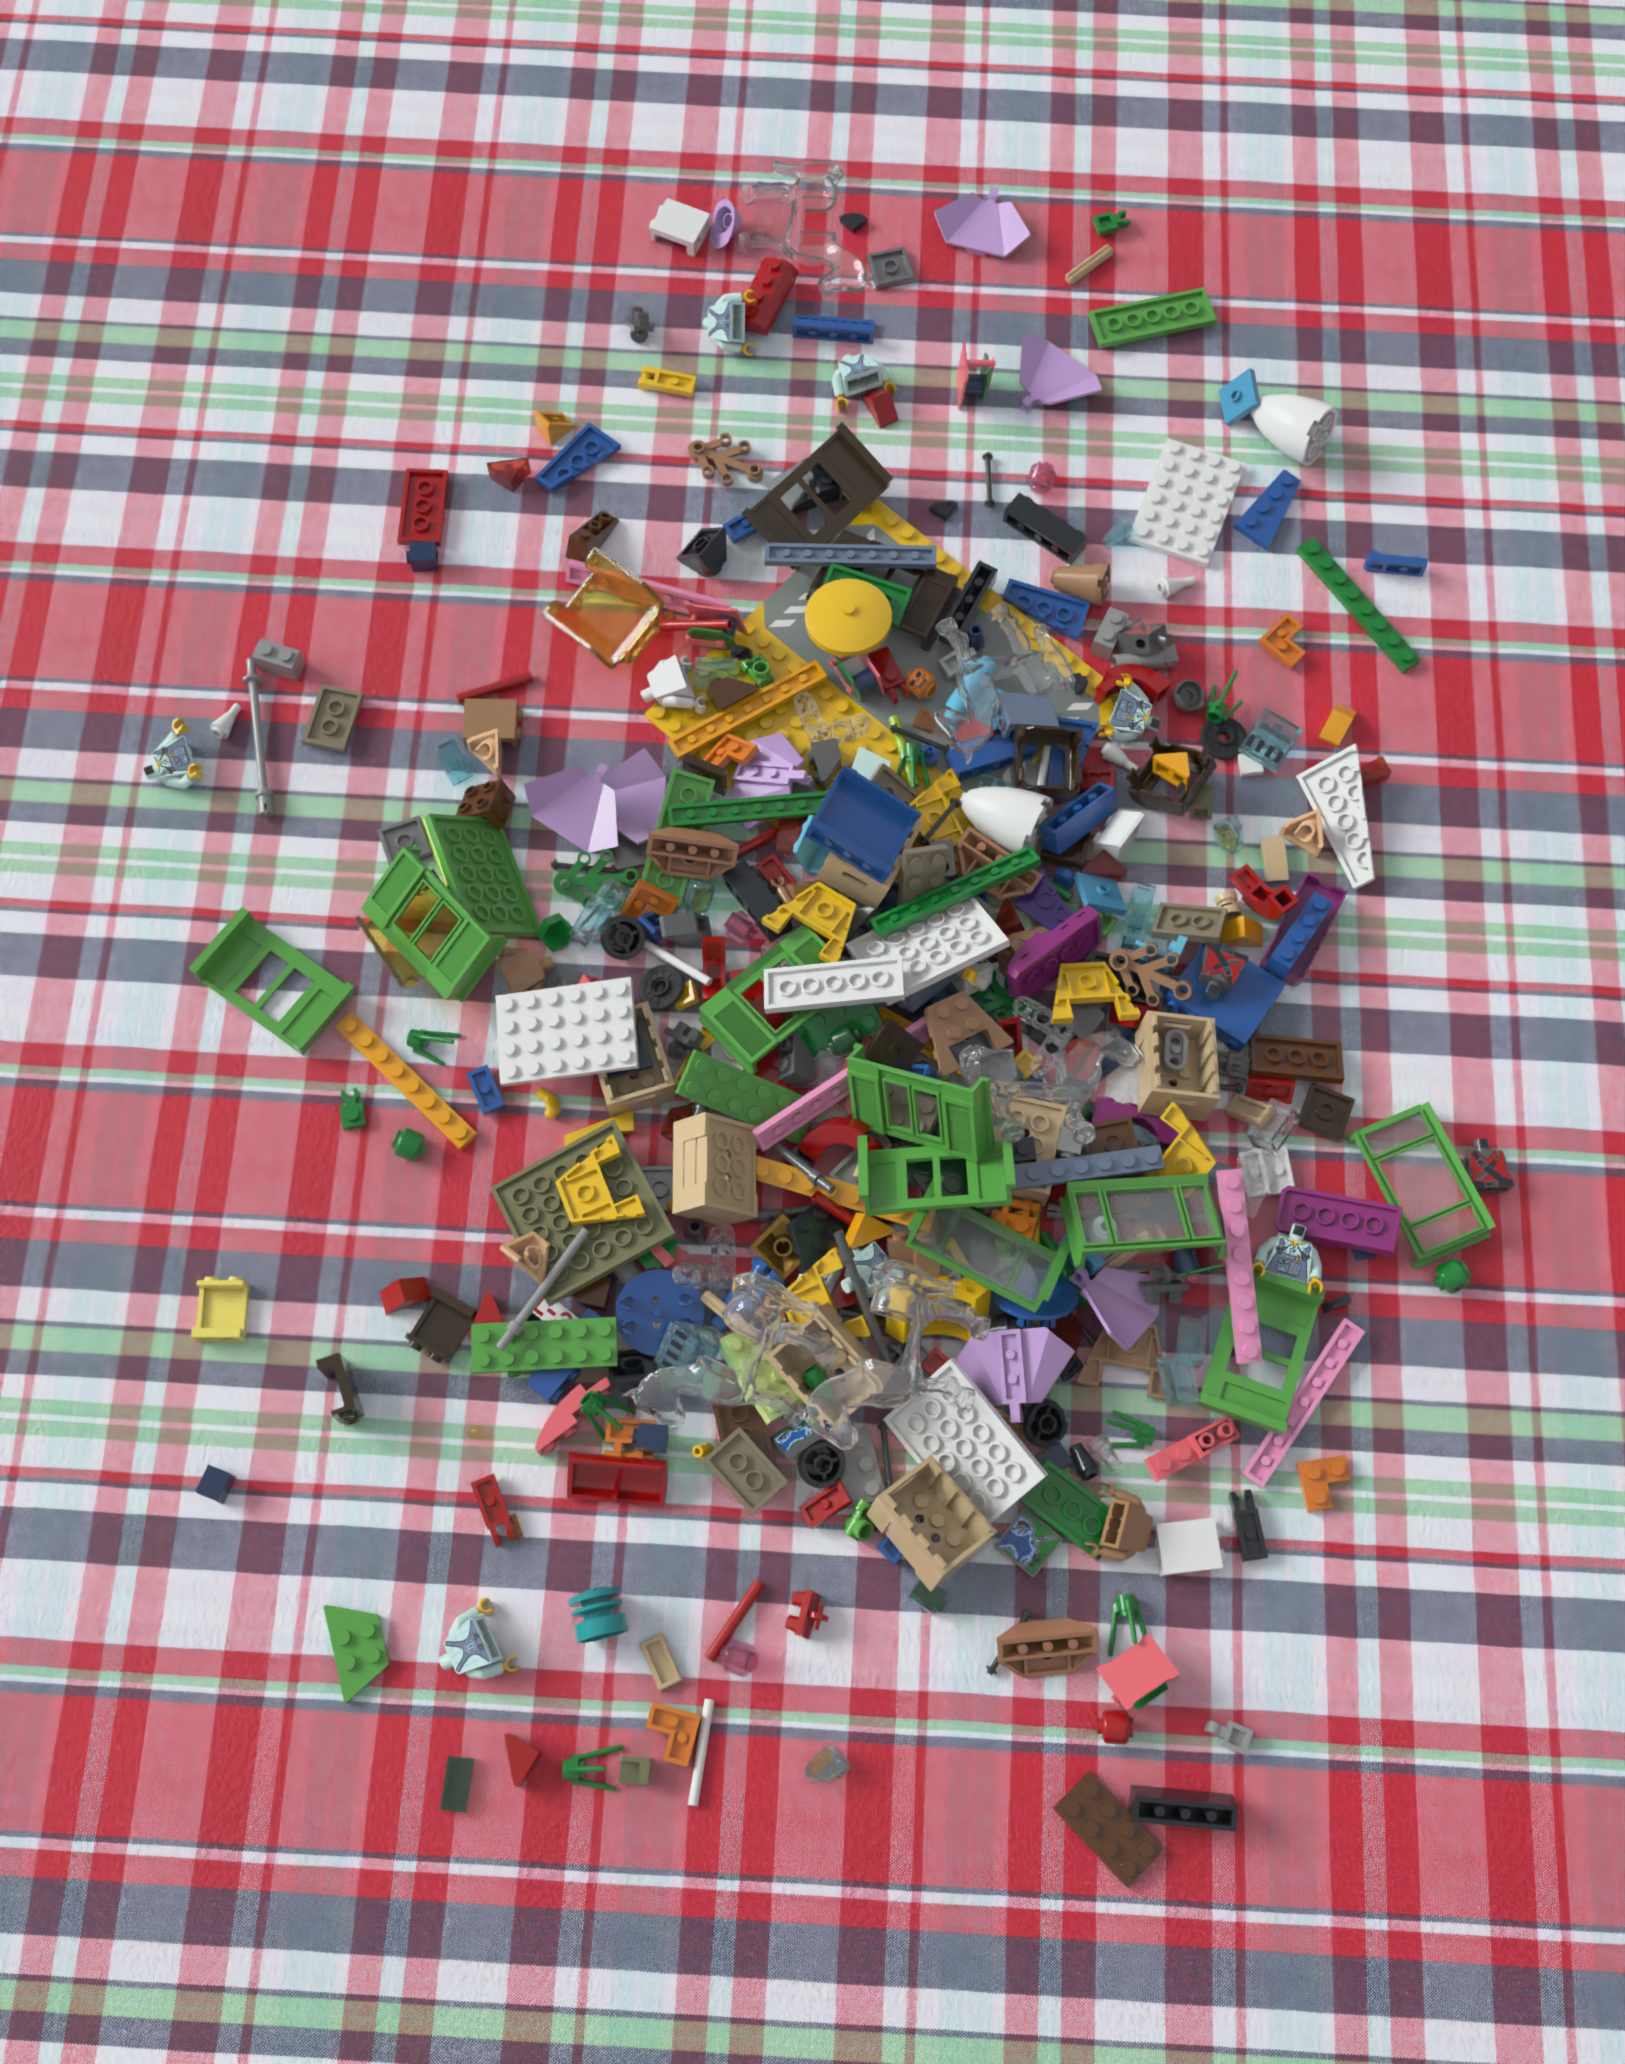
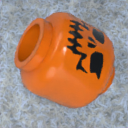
(921, 683)

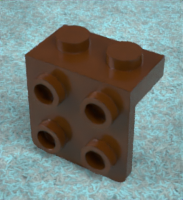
(488, 799)

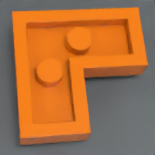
(1279, 641)
(732, 749)
(648, 897)
(1316, 1476)
(682, 1730)

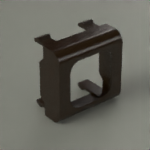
(1060, 737)
(1146, 780)

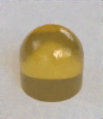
(474, 1432)

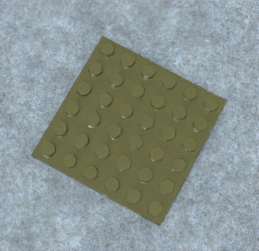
(534, 1204)

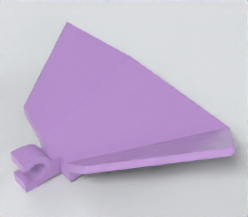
(982, 225)
(1051, 374)
(769, 771)
(638, 795)
(576, 807)
(1118, 1302)
(1015, 1366)

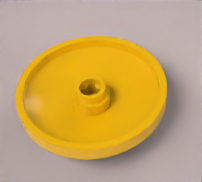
(848, 617)

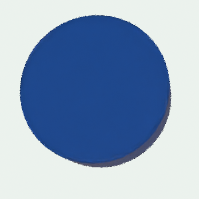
(1064, 878)

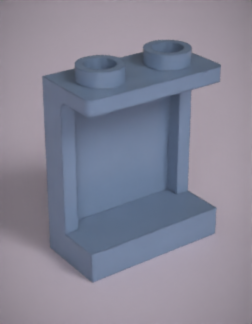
(1024, 710)

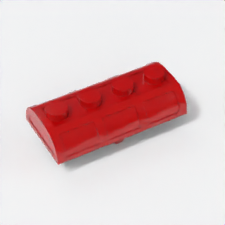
(772, 286)
(617, 1479)

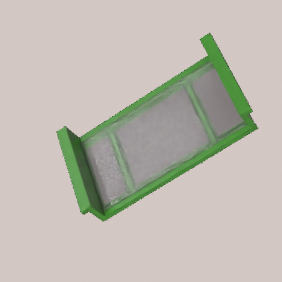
(1427, 1179)
(1140, 1215)
(987, 1252)

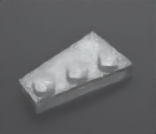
(1258, 1172)

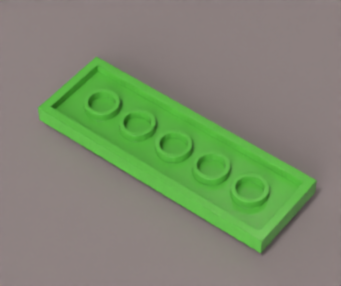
(1152, 317)
(681, 788)
(735, 1092)
(546, 1345)

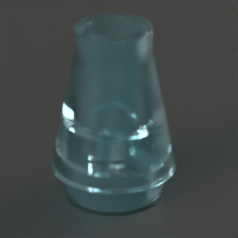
(1119, 532)

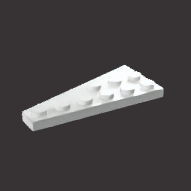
(1338, 790)

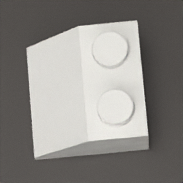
(1118, 833)

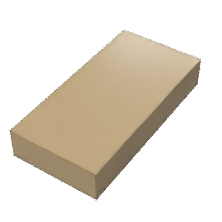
(1249, 1110)
(661, 1662)

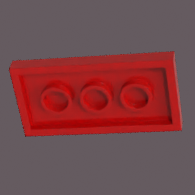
(423, 506)

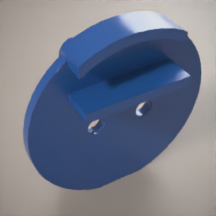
(1061, 1303)
(638, 1313)

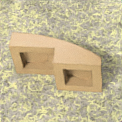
(1275, 858)

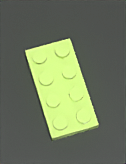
(735, 1351)

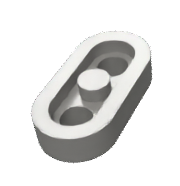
(1175, 1053)

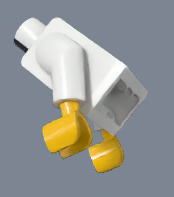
(976, 976)

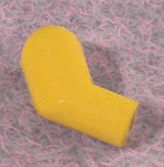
(551, 1101)

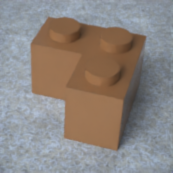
(897, 1250)

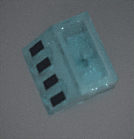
(1270, 740)
(685, 1343)

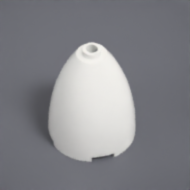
(1295, 424)
(1007, 815)

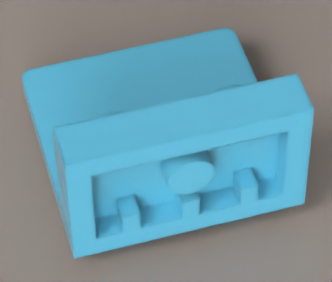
(809, 852)
(1176, 946)

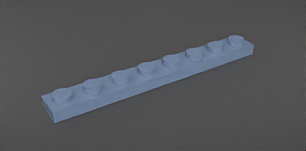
(850, 555)
(1088, 1167)

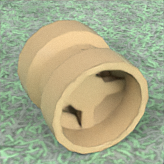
(1229, 900)

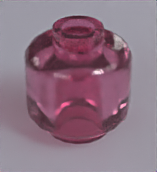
(1041, 477)
(740, 927)
(739, 1658)

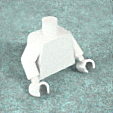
(672, 686)

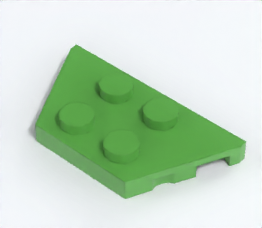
(357, 1648)

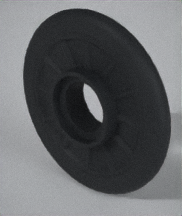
(1218, 749)
(672, 993)

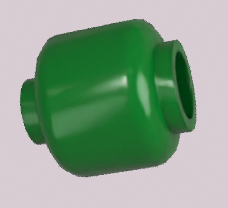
(409, 1144)
(1452, 1276)

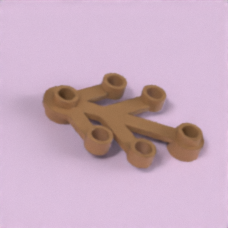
(724, 458)
(1147, 972)

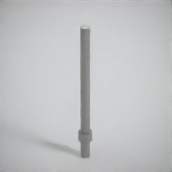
(515, 1327)

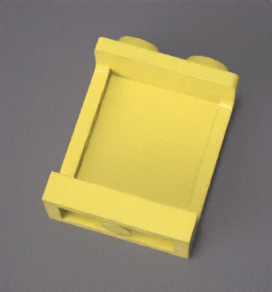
(222, 1310)

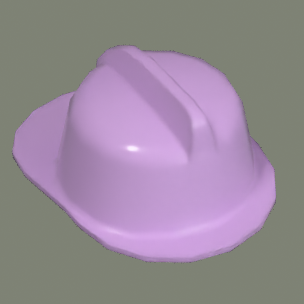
(725, 224)

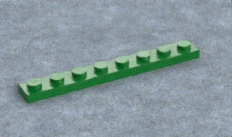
(1358, 605)
(745, 809)
(955, 892)

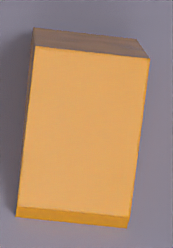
(552, 425)
(1337, 724)
(1173, 768)
(1242, 933)
(865, 1230)

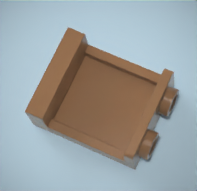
(489, 714)

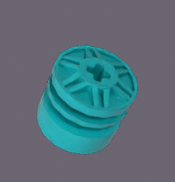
(598, 1614)

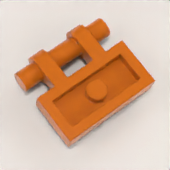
(1022, 1224)
(624, 1436)

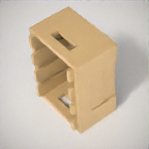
(856, 883)
(652, 1085)
(1197, 1085)
(1044, 1123)
(714, 1169)
(793, 1361)
(945, 1513)

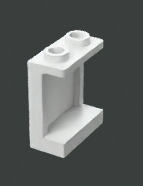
(681, 225)
(1188, 1546)

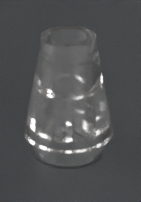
(1104, 1452)

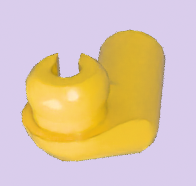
(702, 1450)

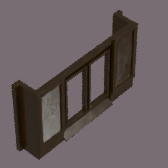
(849, 466)
(930, 600)

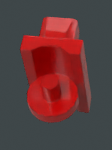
(810, 1614)

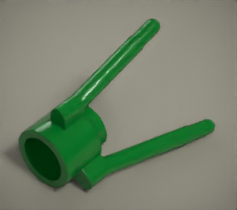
(1217, 710)
(912, 753)
(420, 1039)
(594, 1404)
(1141, 1431)
(1127, 1607)
(574, 1768)

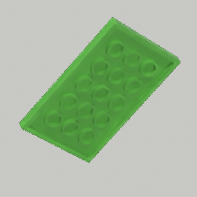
(483, 873)

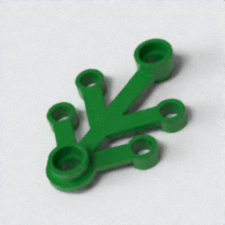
(592, 878)
(998, 1000)

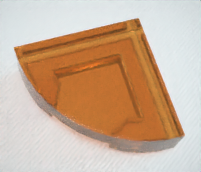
(924, 721)

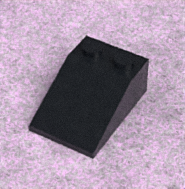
(816, 479)

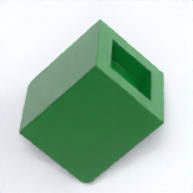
(555, 932)

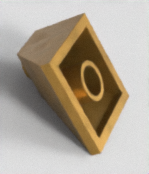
(775, 1246)

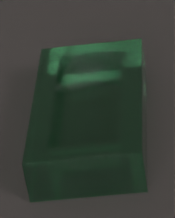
(457, 1784)

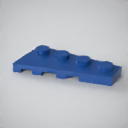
(578, 456)
(1267, 512)
(1051, 608)
(1056, 763)

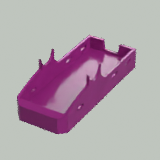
(1306, 889)
(1051, 949)
(1340, 1220)

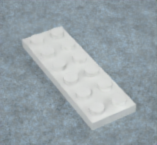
(834, 984)

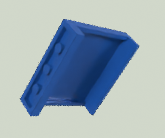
(862, 824)
(1234, 1013)

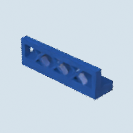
(833, 329)

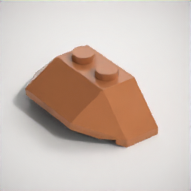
(978, 851)
(691, 852)
(1047, 1647)

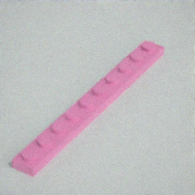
(816, 1101)

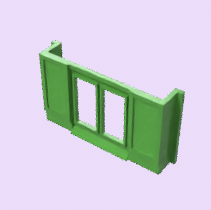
(240, 951)
(465, 951)
(737, 1023)
(962, 1111)
(885, 1188)
(1282, 1307)

